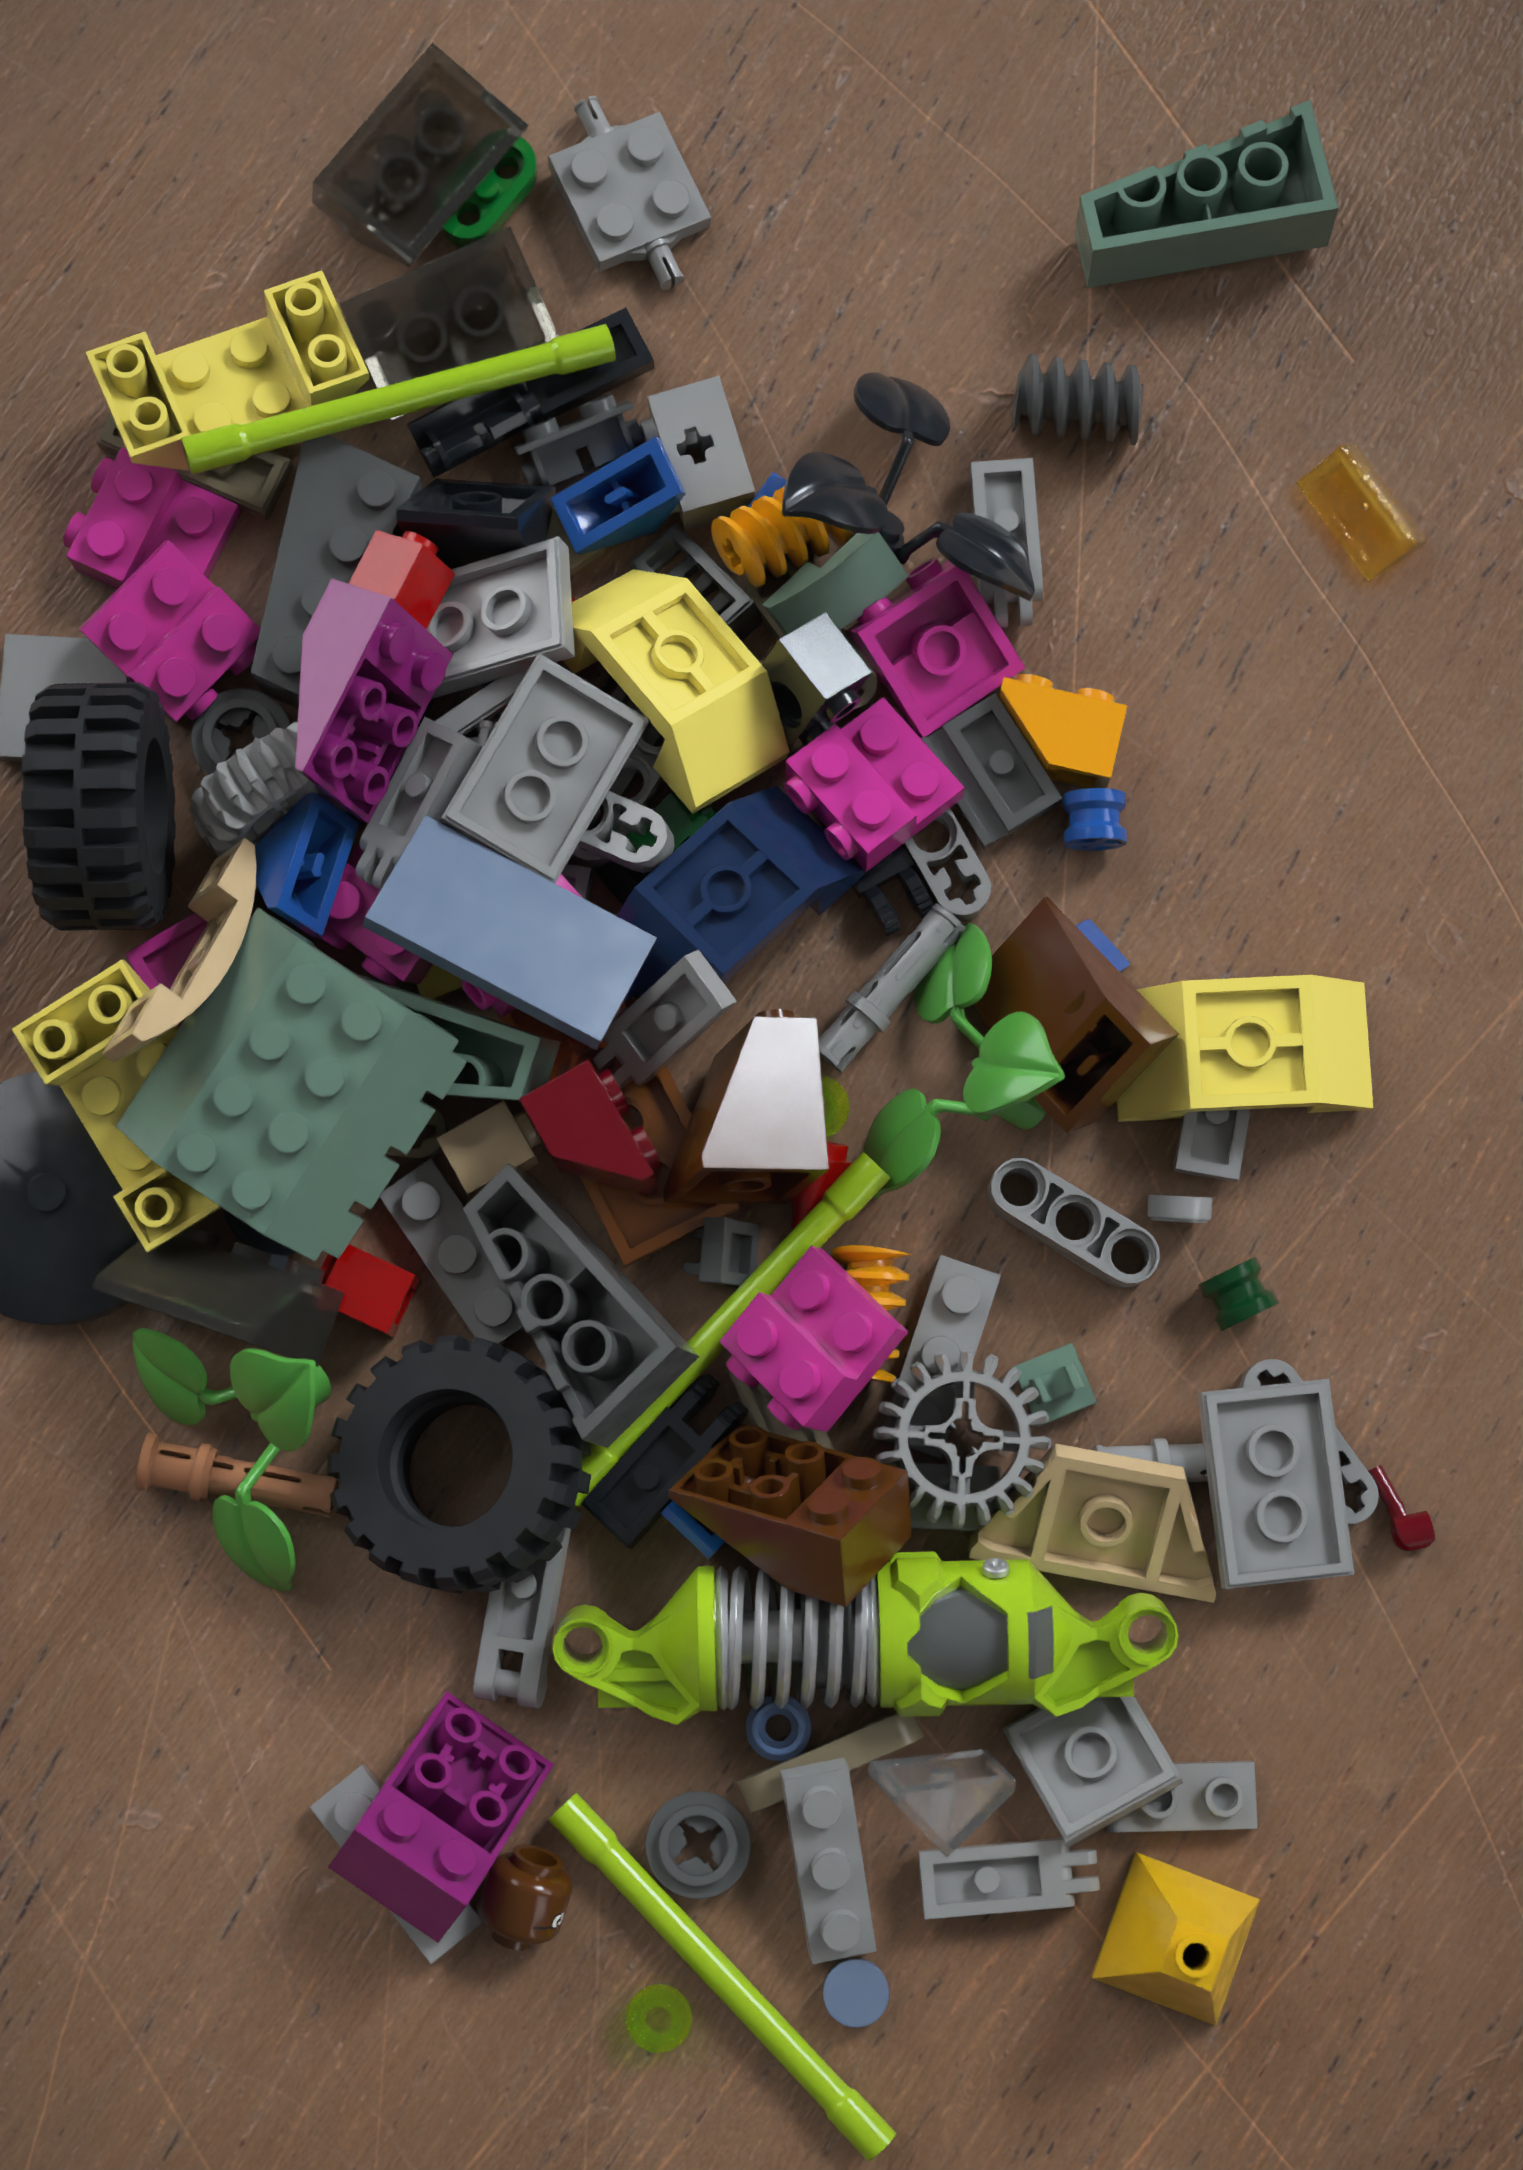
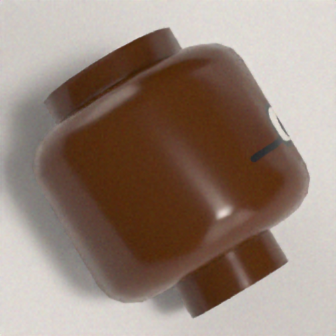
(525, 1897)

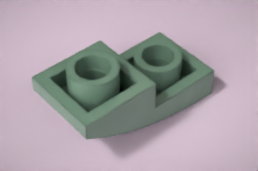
(842, 587)

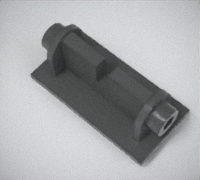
(554, 446)

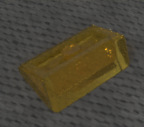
(1361, 510)

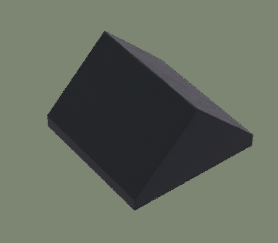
(477, 518)

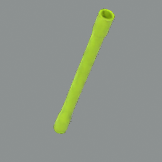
(240, 441)
(839, 1204)
(842, 2104)

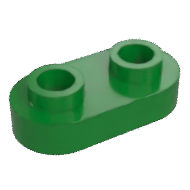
(495, 197)

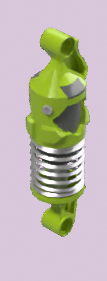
(909, 1639)

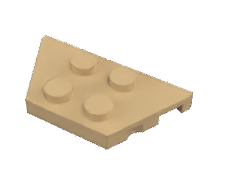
(1104, 1523)

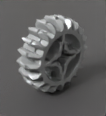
(250, 791)
(1017, 1440)

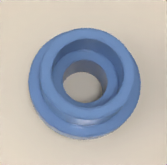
(778, 1749)

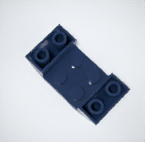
(736, 886)

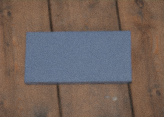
(509, 932)

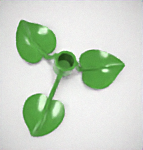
(1005, 1077)
(282, 1401)

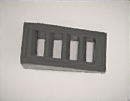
(731, 603)

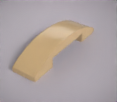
(226, 904)

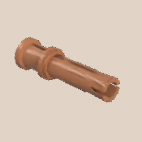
(207, 1473)

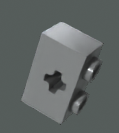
(701, 419)

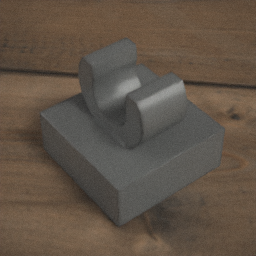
(726, 1253)

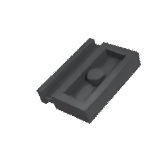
(997, 768)

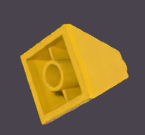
(1153, 1924)

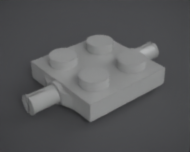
(629, 192)

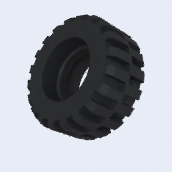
(99, 806)
(379, 1451)

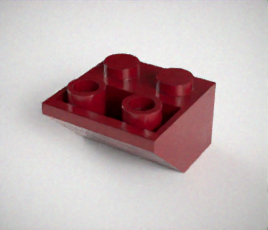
(585, 1130)

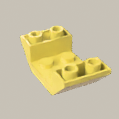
(238, 376)
(686, 678)
(1256, 1048)
(67, 1051)

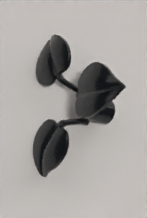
(836, 492)

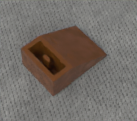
(1090, 1013)
(800, 1510)

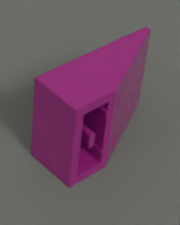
(362, 693)
(441, 1817)

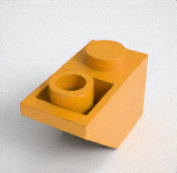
(1067, 731)

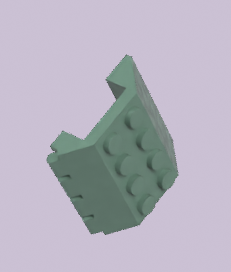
(292, 1091)

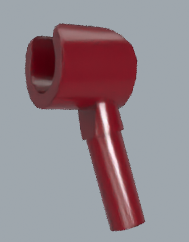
(1407, 1530)

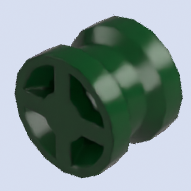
(1238, 1293)

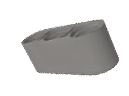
(1105, 1224)

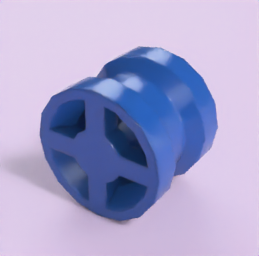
(1094, 819)

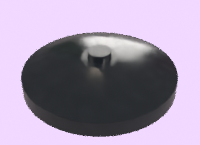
(54, 1209)

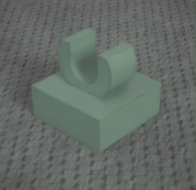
(1059, 1382)

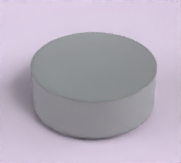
(1179, 1208)

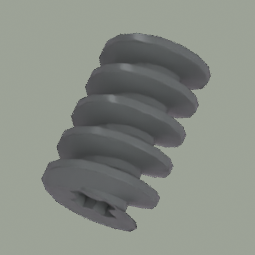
(1078, 398)

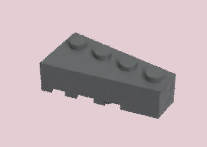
(329, 522)
(587, 1318)

